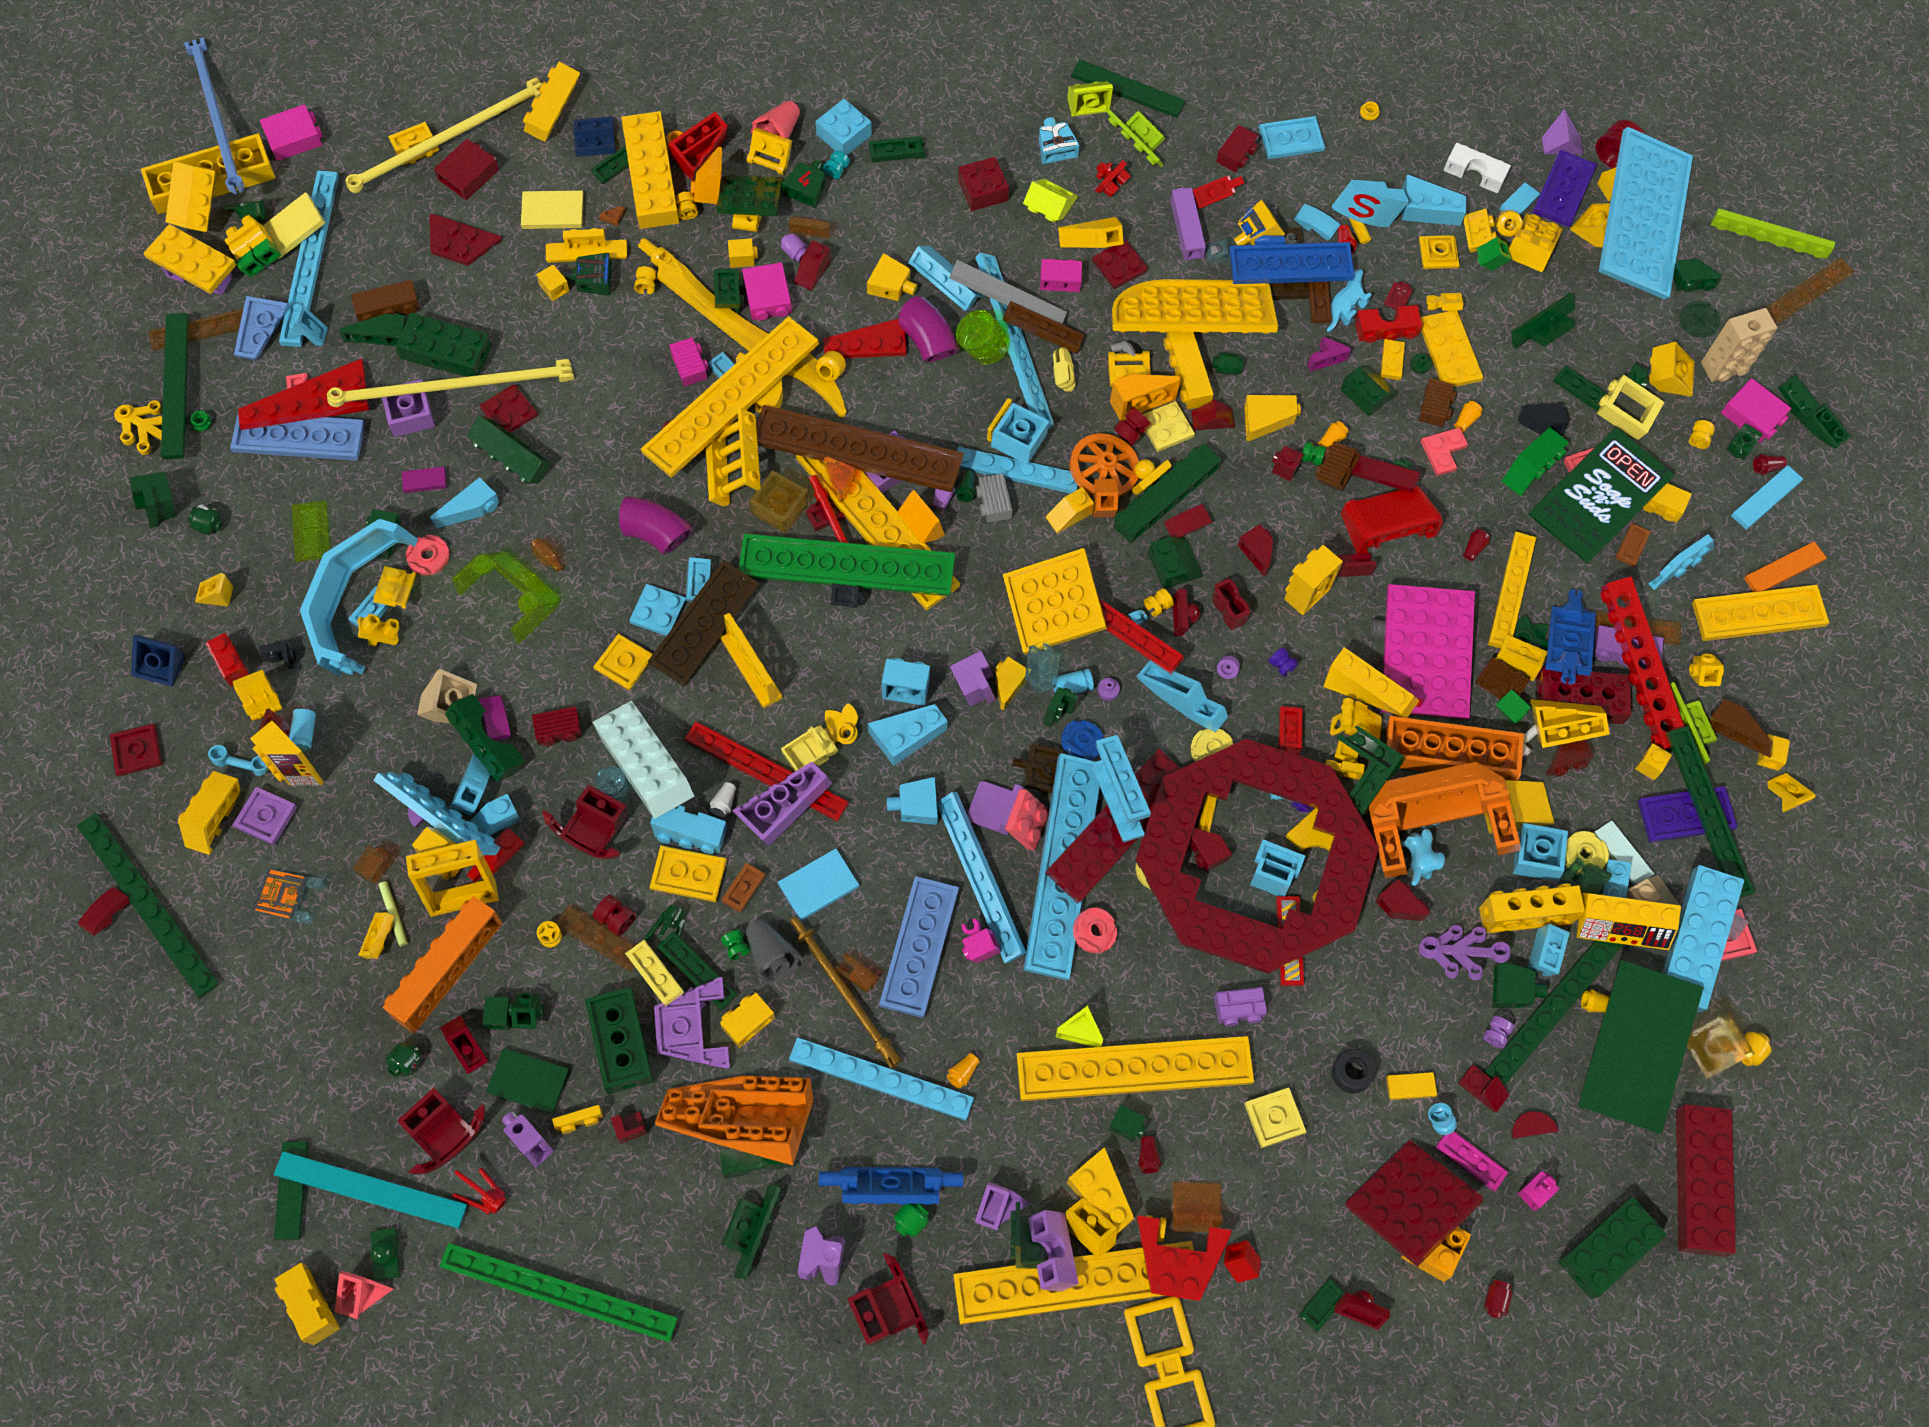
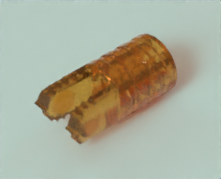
(860, 975)

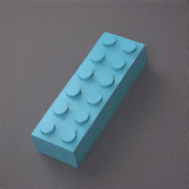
(1703, 929)

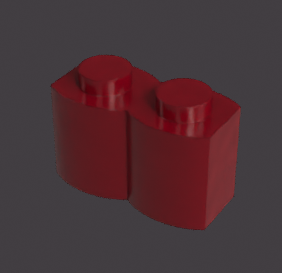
(1233, 607)

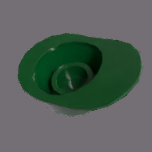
(255, 209)

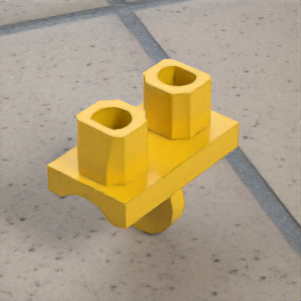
(378, 631)

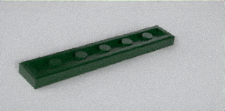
(1129, 88)

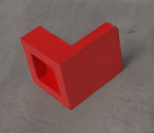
(1242, 1261)

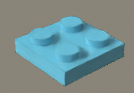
(657, 610)

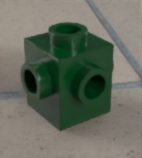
(526, 1010)

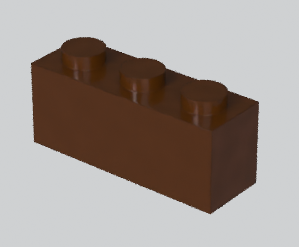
(389, 299)

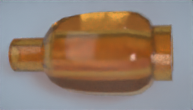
(546, 553)

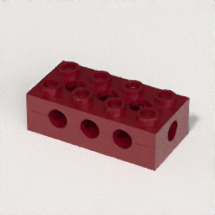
(1598, 689)

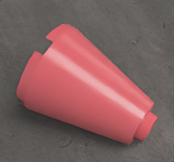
(779, 119)

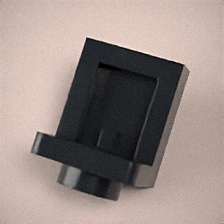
(845, 595)

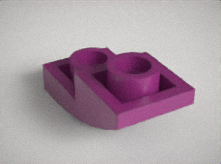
(495, 718)

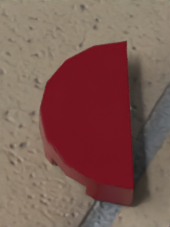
(1533, 1124)

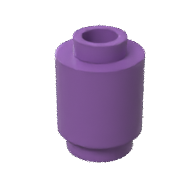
(793, 247)

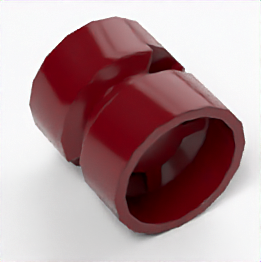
(1132, 426)
(615, 915)

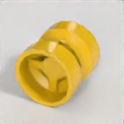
(686, 205)
(645, 280)
(1702, 434)
(1159, 602)

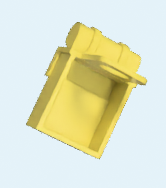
(810, 747)

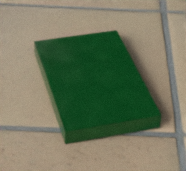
(527, 1081)

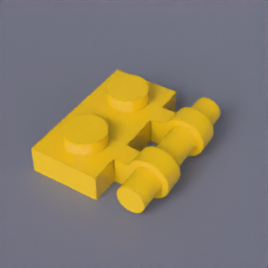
(411, 137)

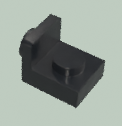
(277, 651)

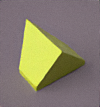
(1081, 1029)

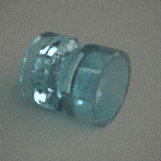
(612, 782)

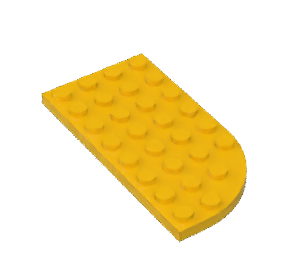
(1195, 307)

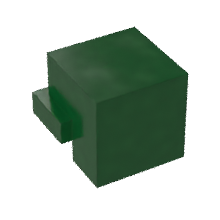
(153, 495)

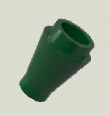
(966, 488)

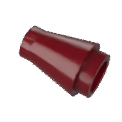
(1766, 463)
(1476, 544)
(1149, 1159)

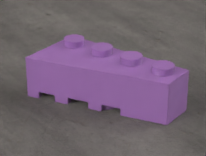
(783, 803)

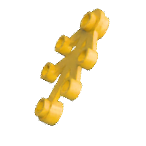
(144, 425)

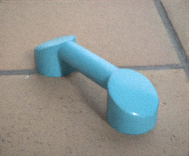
(220, 757)

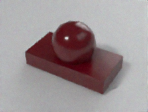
(1183, 612)
(1362, 1308)

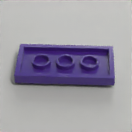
(1564, 188)
(1676, 817)

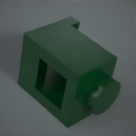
(1638, 375)
(1744, 442)

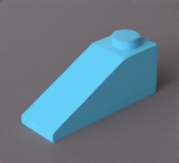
(468, 504)

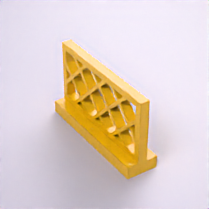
(749, 664)

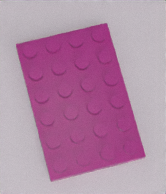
(1430, 647)

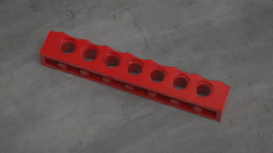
(1648, 652)

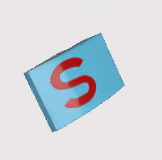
(1371, 202)

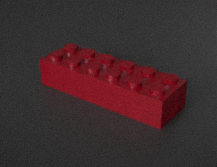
(1705, 1181)

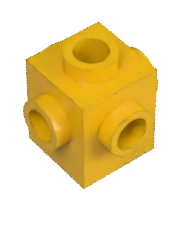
(1706, 670)

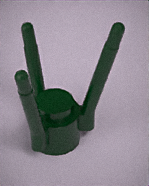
(670, 919)

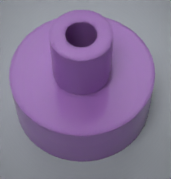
(1228, 667)
(1108, 689)

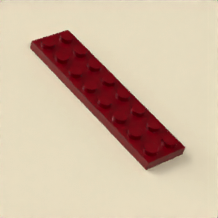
(1100, 843)

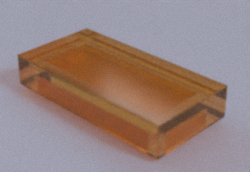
(809, 227)

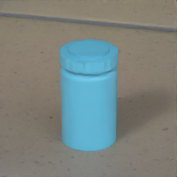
(1076, 681)
(302, 728)

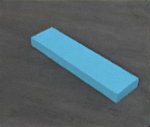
(1767, 497)

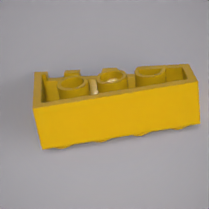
(1363, 682)

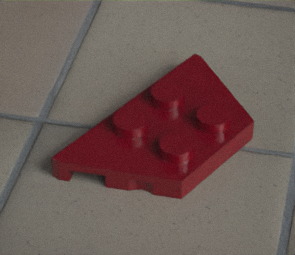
(459, 241)

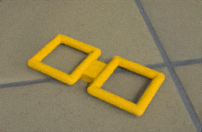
(1168, 1362)

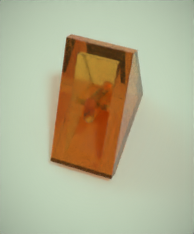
(840, 476)

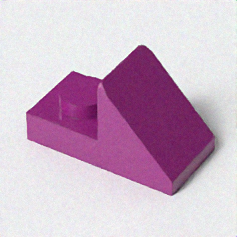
(1330, 354)

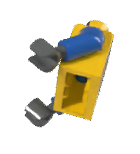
(1261, 227)

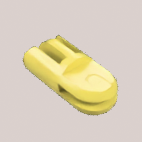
(1063, 369)

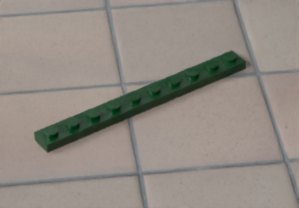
(148, 905)
(1552, 1010)

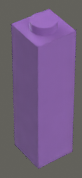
(1187, 223)

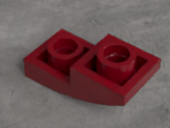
(1188, 522)
(100, 912)

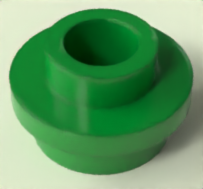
(196, 417)

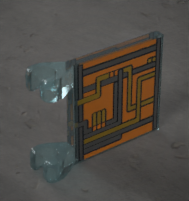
(283, 894)

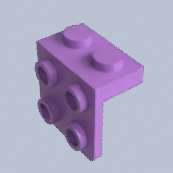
(992, 806)

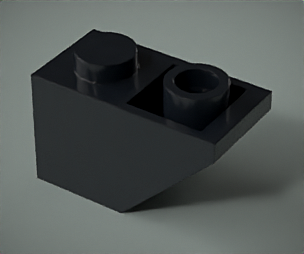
(1541, 417)

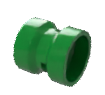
(1313, 453)
(735, 944)

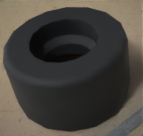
(1343, 1081)

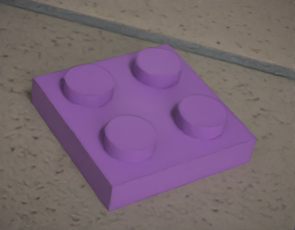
(264, 816)

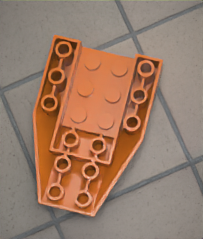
(742, 1113)

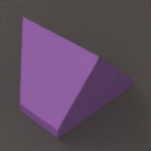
(1562, 136)
(997, 1205)

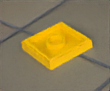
(623, 662)

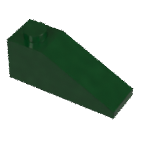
(377, 330)

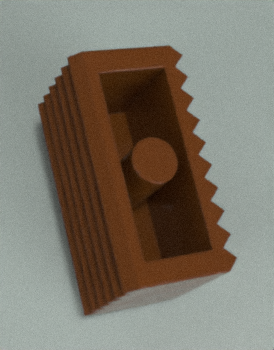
(1436, 402)
(1337, 466)
(1500, 679)

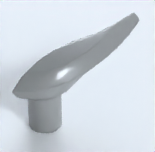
(1125, 346)

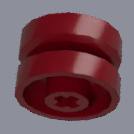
(1609, 143)

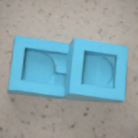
(1317, 220)

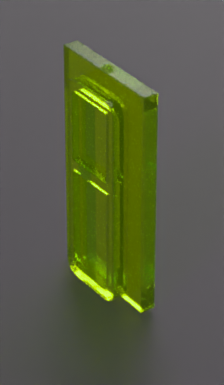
(310, 530)

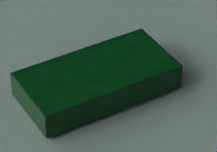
(1322, 1305)

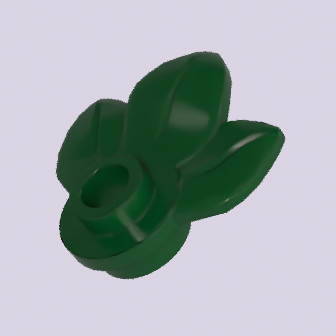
(1531, 633)

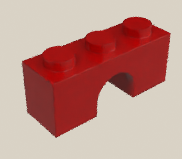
(1372, 327)

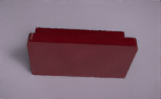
(1356, 565)

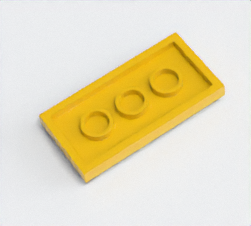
(190, 259)
(1450, 349)

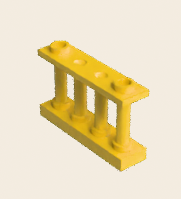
(717, 459)

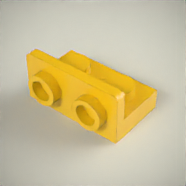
(1479, 228)

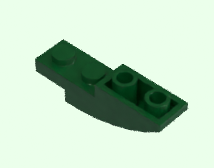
(1815, 418)

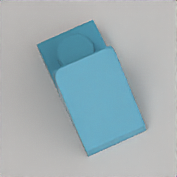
(309, 326)

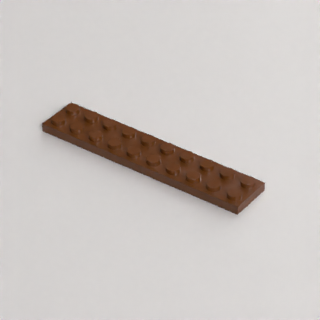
(859, 448)

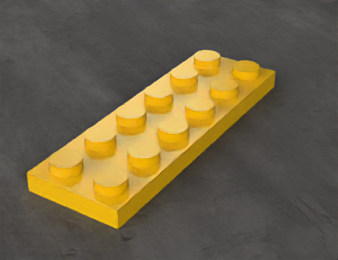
(1760, 612)

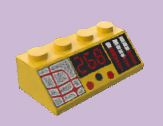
(284, 757)
(1628, 921)

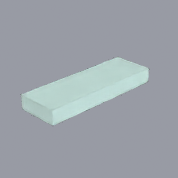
(1622, 850)

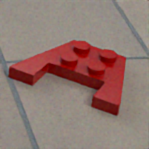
(1177, 1270)

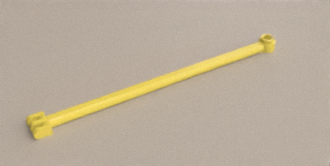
(355, 182)
(562, 370)

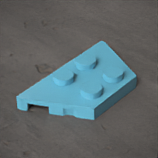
(1690, 556)

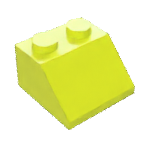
(1089, 98)
(1049, 199)

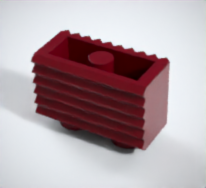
(557, 726)

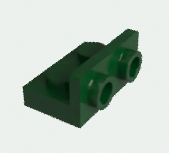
(727, 288)
(1064, 700)

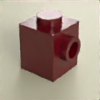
(1286, 463)

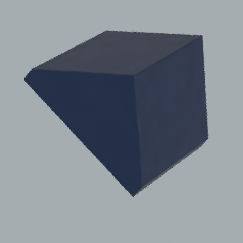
(156, 660)

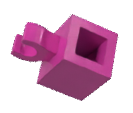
(979, 944)
(1538, 1190)

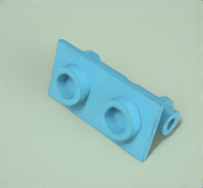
(1618, 884)

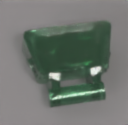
(1590, 878)

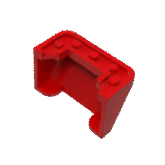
(1390, 518)

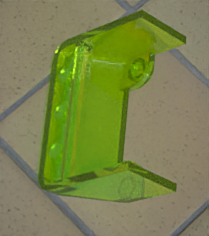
(537, 598)

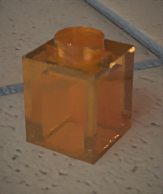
(372, 864)

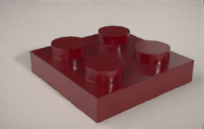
(1119, 264)
(509, 409)

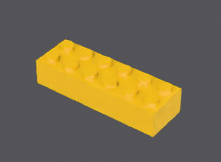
(249, 159)
(650, 170)

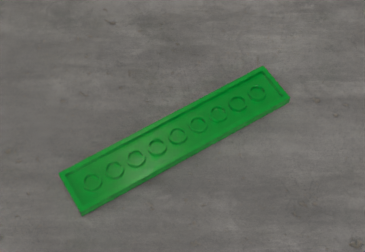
(847, 564)

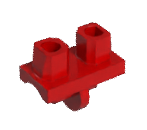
(1107, 185)

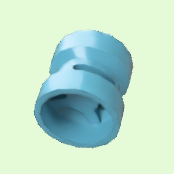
(1442, 1118)

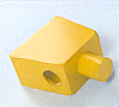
(890, 279)

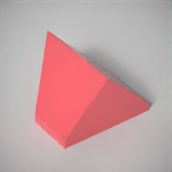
(357, 1294)

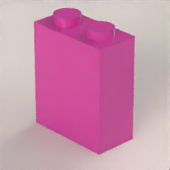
(291, 132)
(767, 291)
(1757, 409)

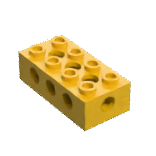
(1531, 908)

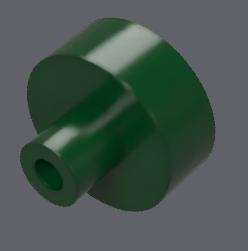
(1420, 363)

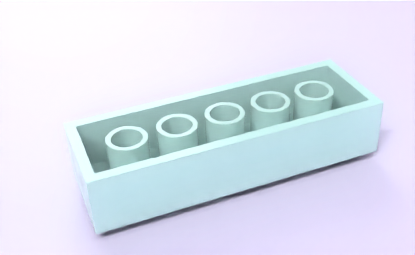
(643, 759)

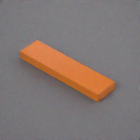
(1785, 568)

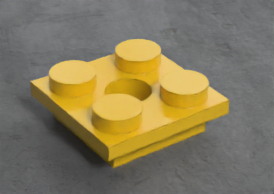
(1435, 260)

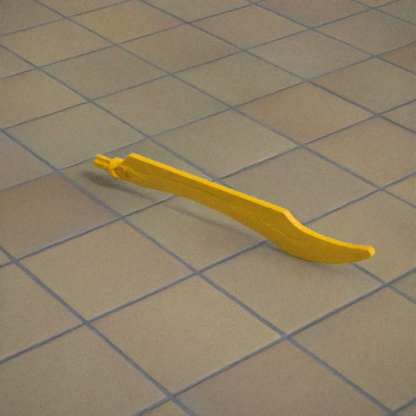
(686, 285)

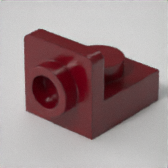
(1398, 295)

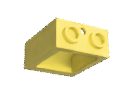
(1622, 420)

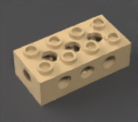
(1739, 345)

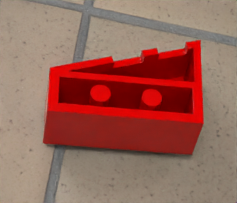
(697, 144)

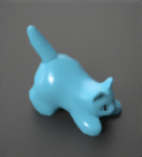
(1422, 855)

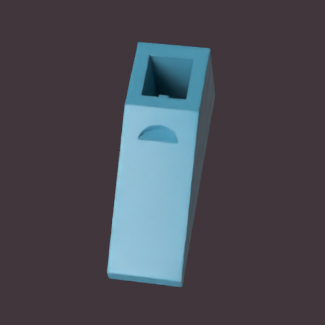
(470, 787)

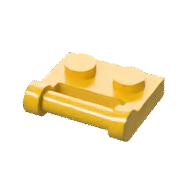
(771, 145)
(1124, 370)

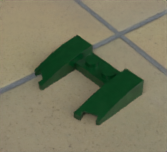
(1384, 764)

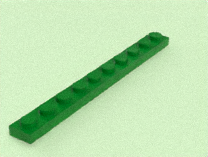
(559, 1292)

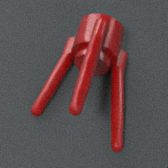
(492, 1200)

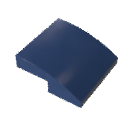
(594, 136)

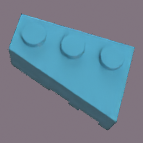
(1432, 203)
(907, 732)
(690, 830)

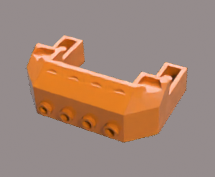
(1436, 799)

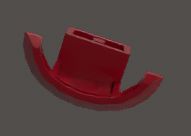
(593, 823)
(439, 1130)
(888, 1308)

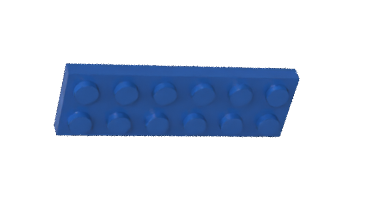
(1291, 263)

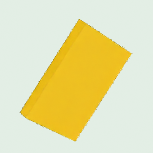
(688, 873)

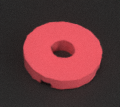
(435, 563)
(1084, 936)

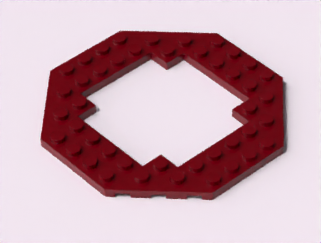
(1230, 934)

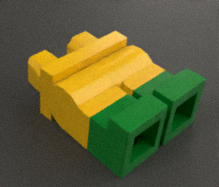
(250, 245)

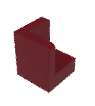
(629, 1127)

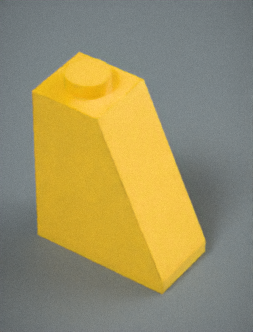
(1269, 413)

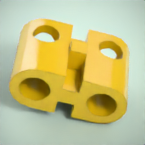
(746, 222)

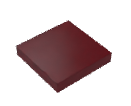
(135, 750)

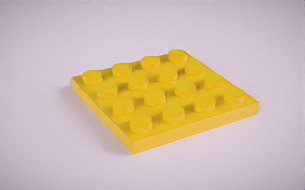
(1054, 600)

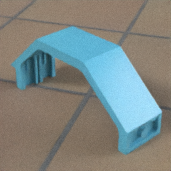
(331, 582)

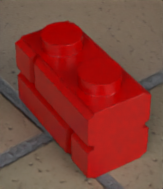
(227, 658)

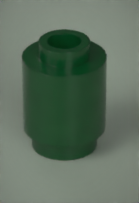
(1227, 364)

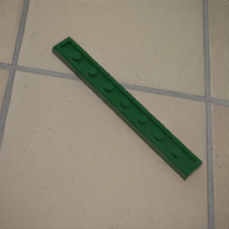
(175, 386)
(1708, 806)

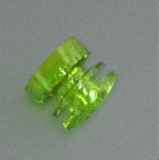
(982, 337)

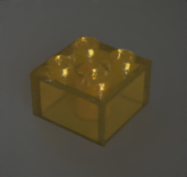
(779, 501)
(1719, 1046)

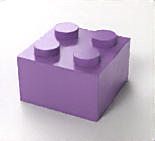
(408, 412)

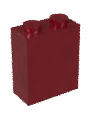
(466, 169)

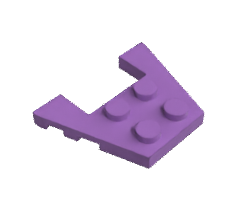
(680, 1027)

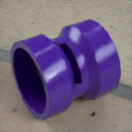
(1283, 661)

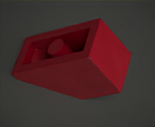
(813, 265)
(1257, 547)
(463, 1044)

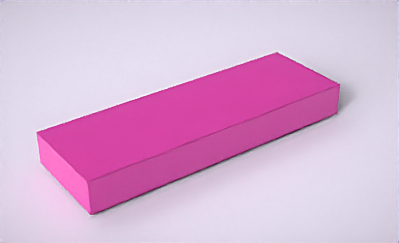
(1472, 1160)

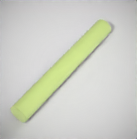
(391, 909)

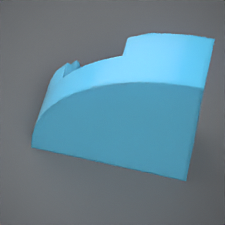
(1138, 616)

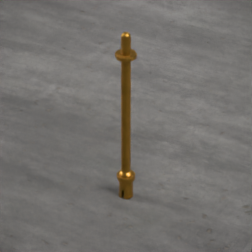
(882, 1044)

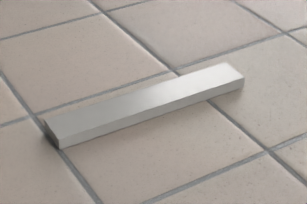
(1002, 291)

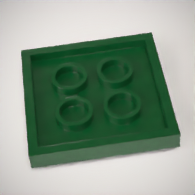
(749, 195)

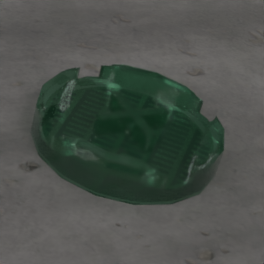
(1699, 319)

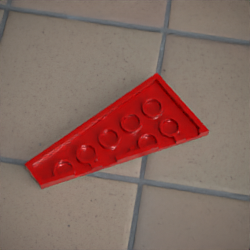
(307, 399)

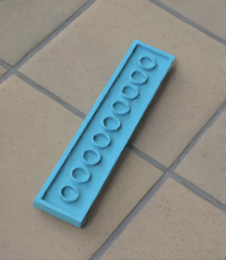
(1054, 911)

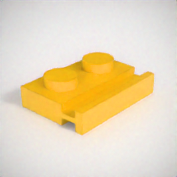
(394, 587)

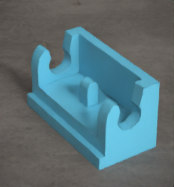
(1548, 950)

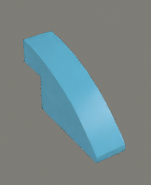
(1184, 695)

